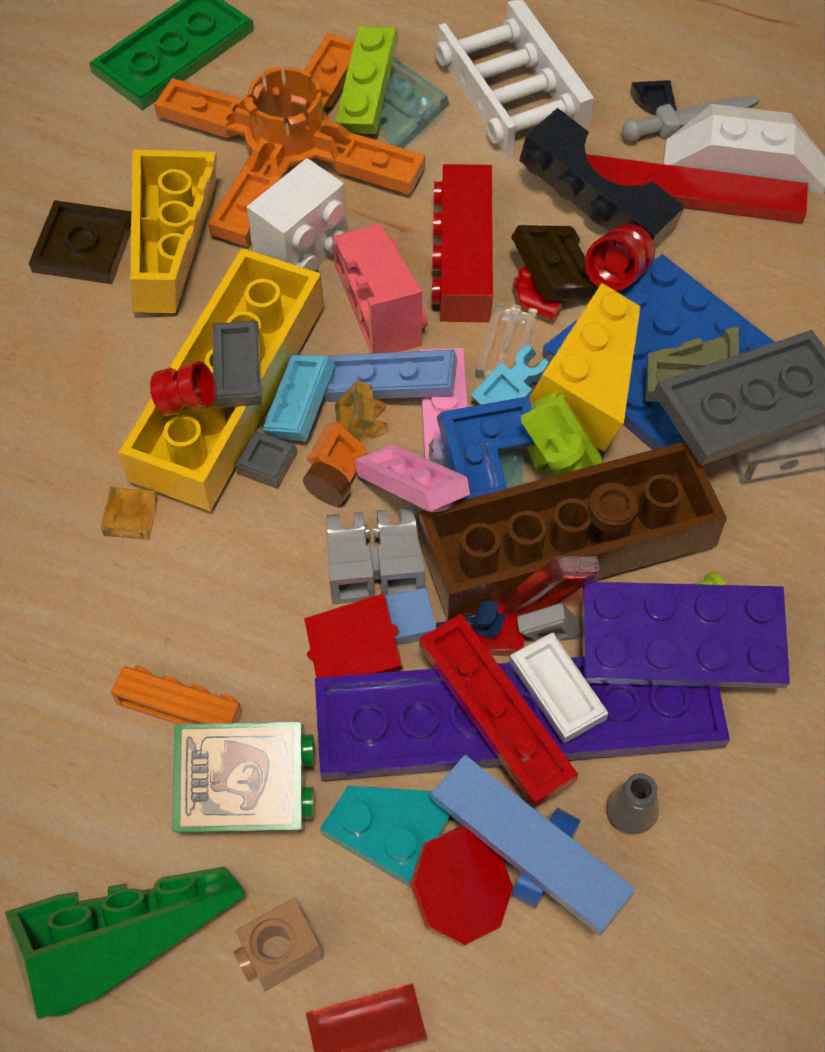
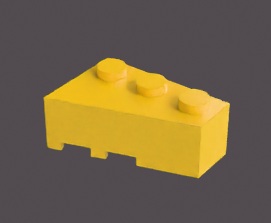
(596, 365)

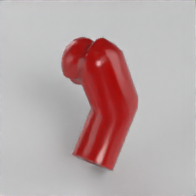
(529, 296)

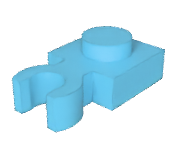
(513, 383)

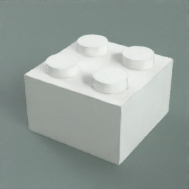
(299, 216)

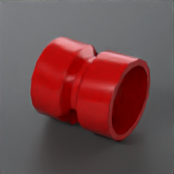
(620, 256)

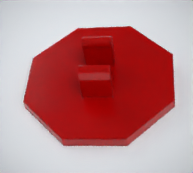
(461, 886)

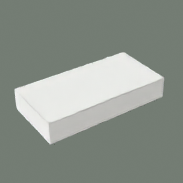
(558, 687)

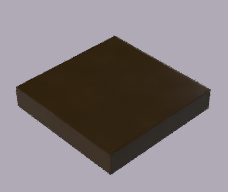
(82, 242)

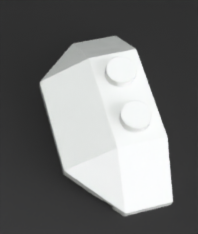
(748, 144)

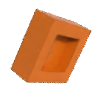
(338, 449)

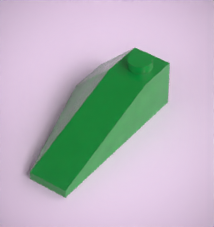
(86, 947)

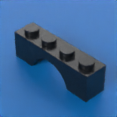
(558, 157)

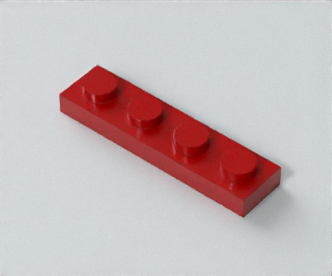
(498, 711)

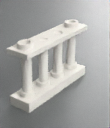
(534, 51)

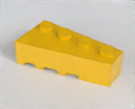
(167, 219)

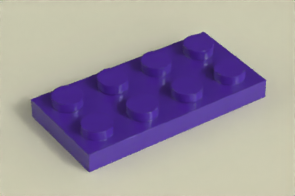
(685, 635)

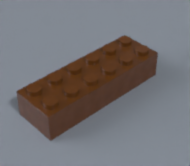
(503, 537)

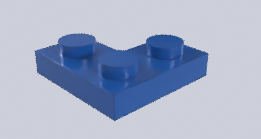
(475, 437)

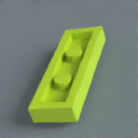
(367, 79)

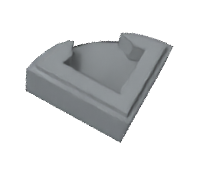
(548, 620)

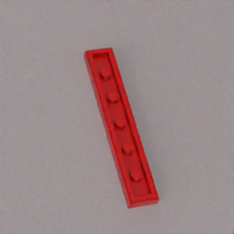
(712, 189)

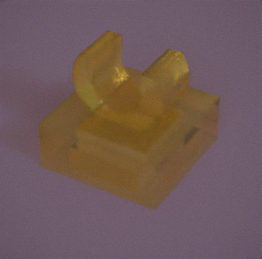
(358, 410)
(129, 513)

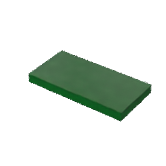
(170, 47)

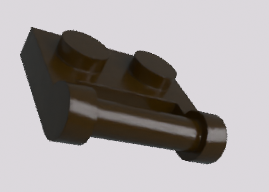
(555, 261)

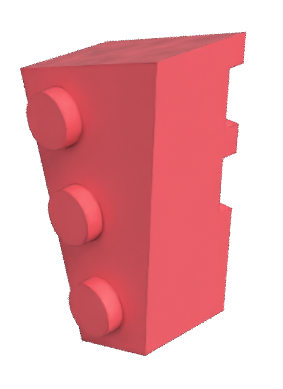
(380, 289)

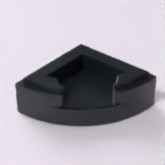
(652, 94)

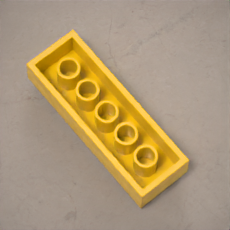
(197, 450)

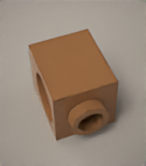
(282, 921)

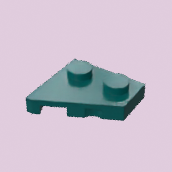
(385, 826)

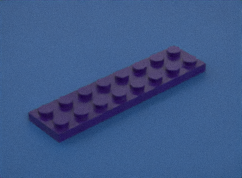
(416, 724)

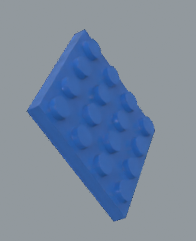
(671, 313)

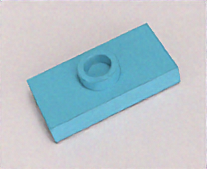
(299, 397)

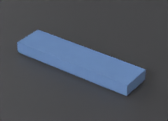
(533, 845)

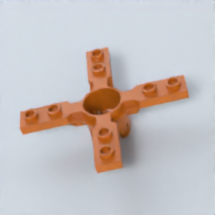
(262, 123)

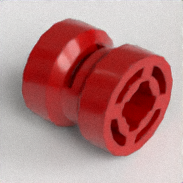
(188, 387)

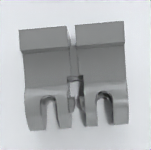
(356, 566)

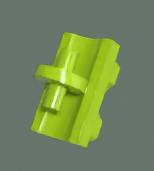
(560, 435)

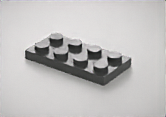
(748, 397)

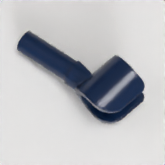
(486, 620)

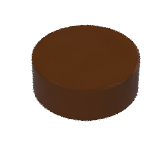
(327, 483)
(613, 507)

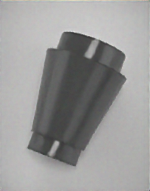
(634, 804)

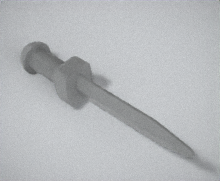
(668, 121)

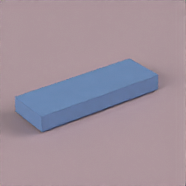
(395, 374)

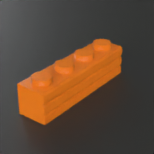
(171, 700)

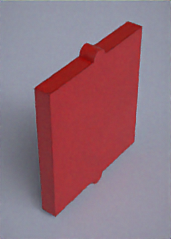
(354, 639)

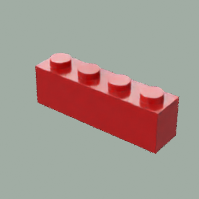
(466, 243)

